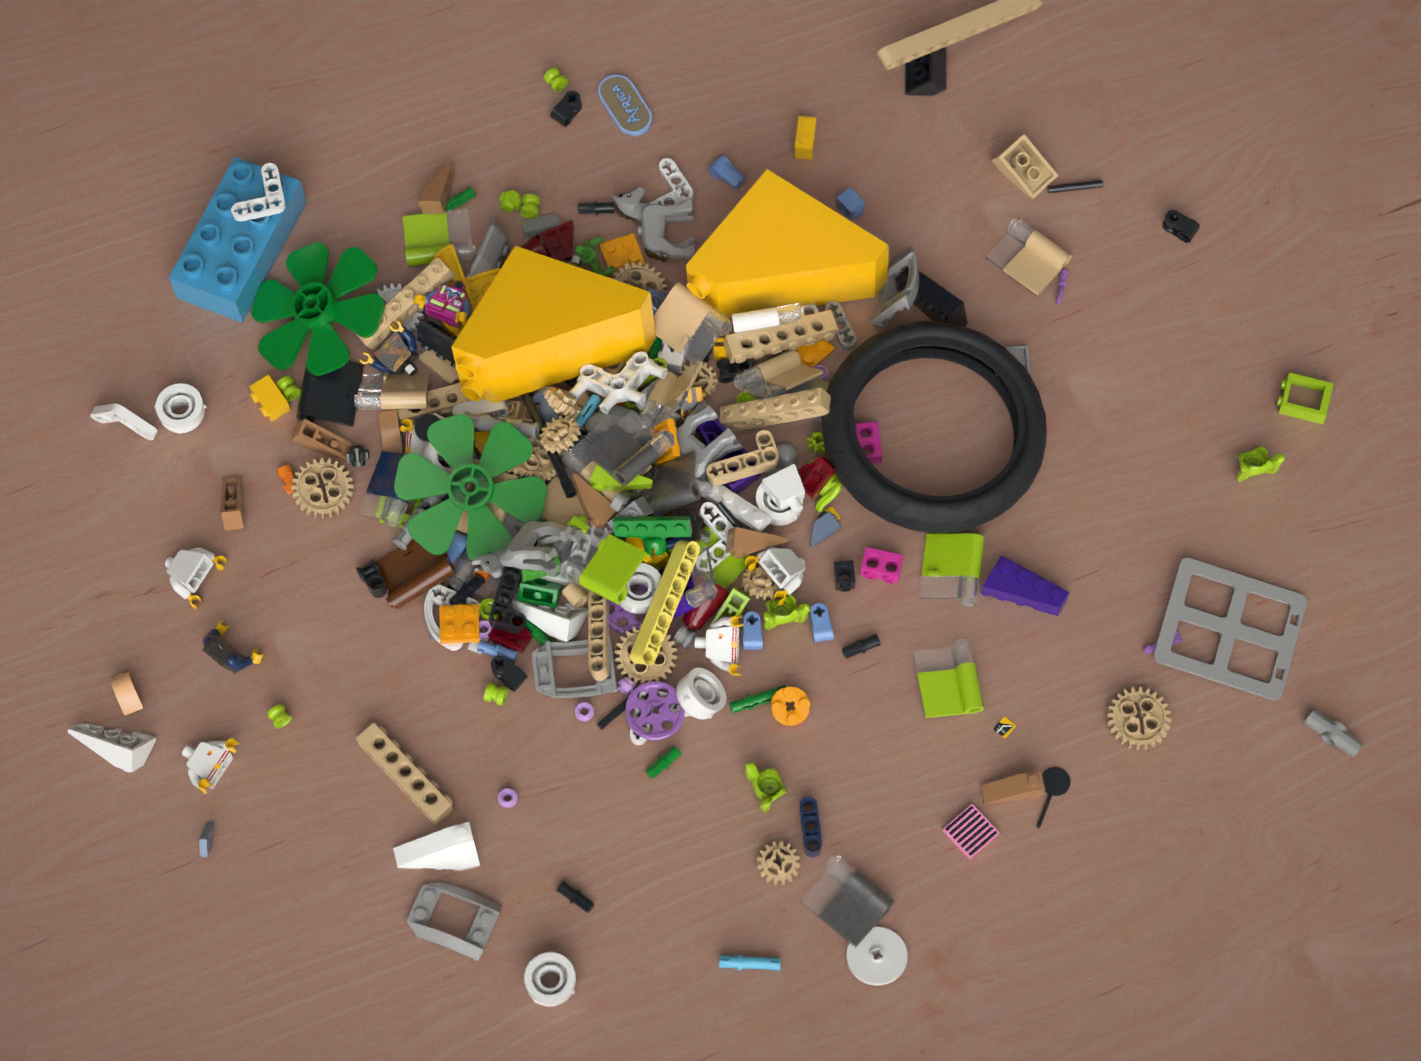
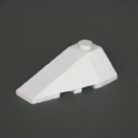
(557, 622)
(118, 748)
(444, 849)

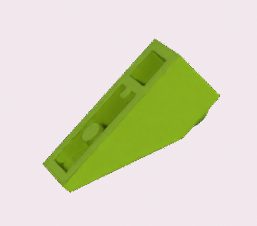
(603, 481)
(733, 605)

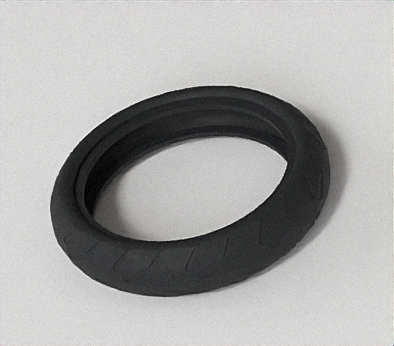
(960, 346)

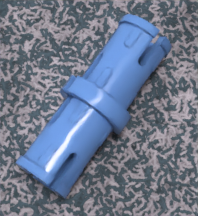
(497, 650)

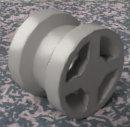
(685, 637)

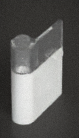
(768, 317)

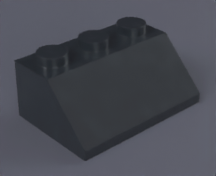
(926, 74)
(437, 339)

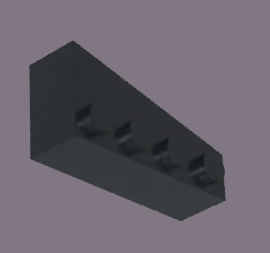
(935, 300)

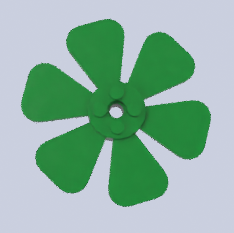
(318, 308)
(454, 441)

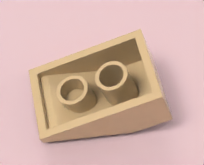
(1024, 166)

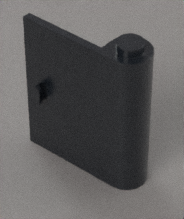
(326, 395)

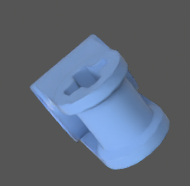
(821, 626)
(752, 634)

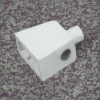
(785, 488)

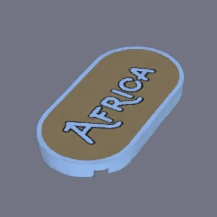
(625, 105)

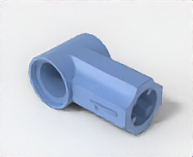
(723, 169)
(457, 547)

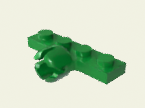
(653, 530)

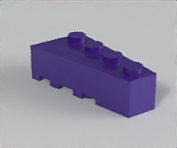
(710, 431)
(1023, 587)

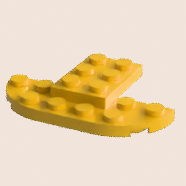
(474, 286)

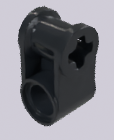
(567, 108)
(1181, 227)
(732, 369)
(372, 576)
(510, 674)

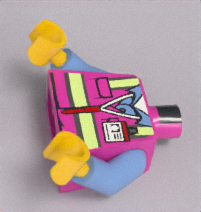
(446, 304)

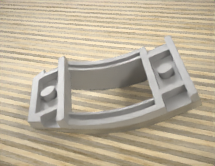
(888, 300)
(545, 675)
(479, 930)

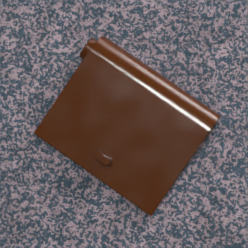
(413, 572)

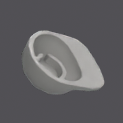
(787, 456)

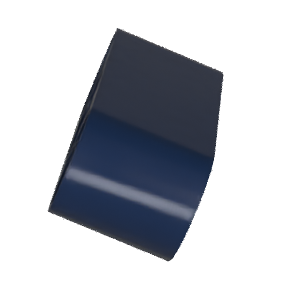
(810, 836)

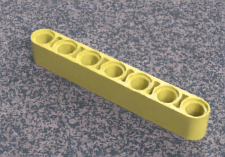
(665, 602)

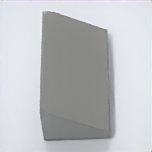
(539, 224)

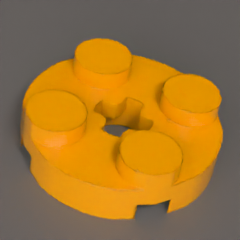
(794, 716)

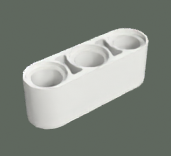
(482, 407)

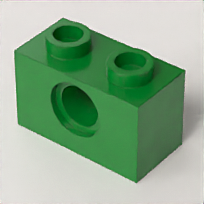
(540, 592)

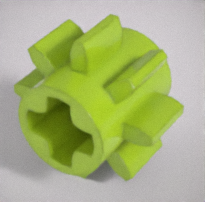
(510, 201)
(816, 448)

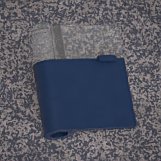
(380, 498)

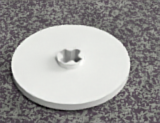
(884, 969)

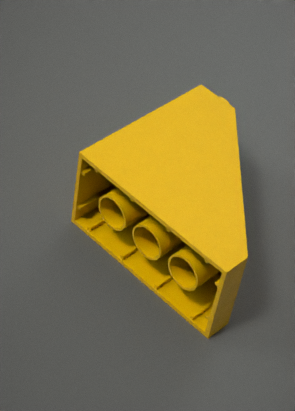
(785, 251)
(545, 325)

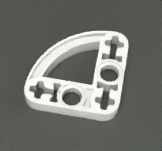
(439, 600)

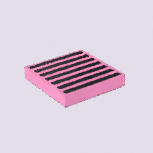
(970, 831)

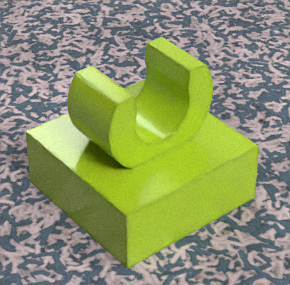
(579, 522)

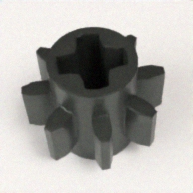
(357, 455)

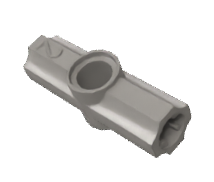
(1333, 733)

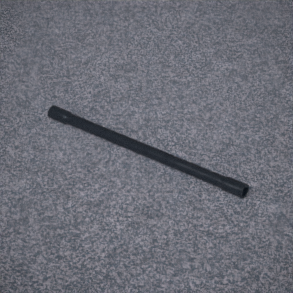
(565, 481)

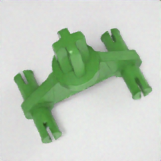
(589, 256)

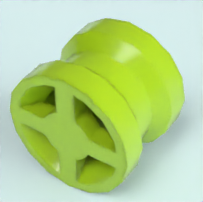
(279, 716)

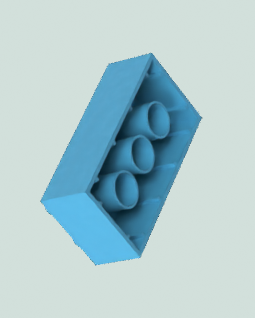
(232, 257)

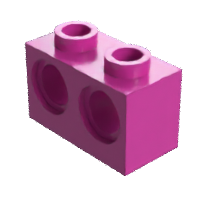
(870, 443)
(883, 560)

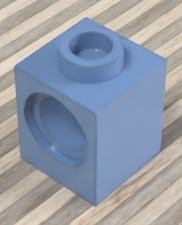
(850, 204)

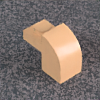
(126, 693)

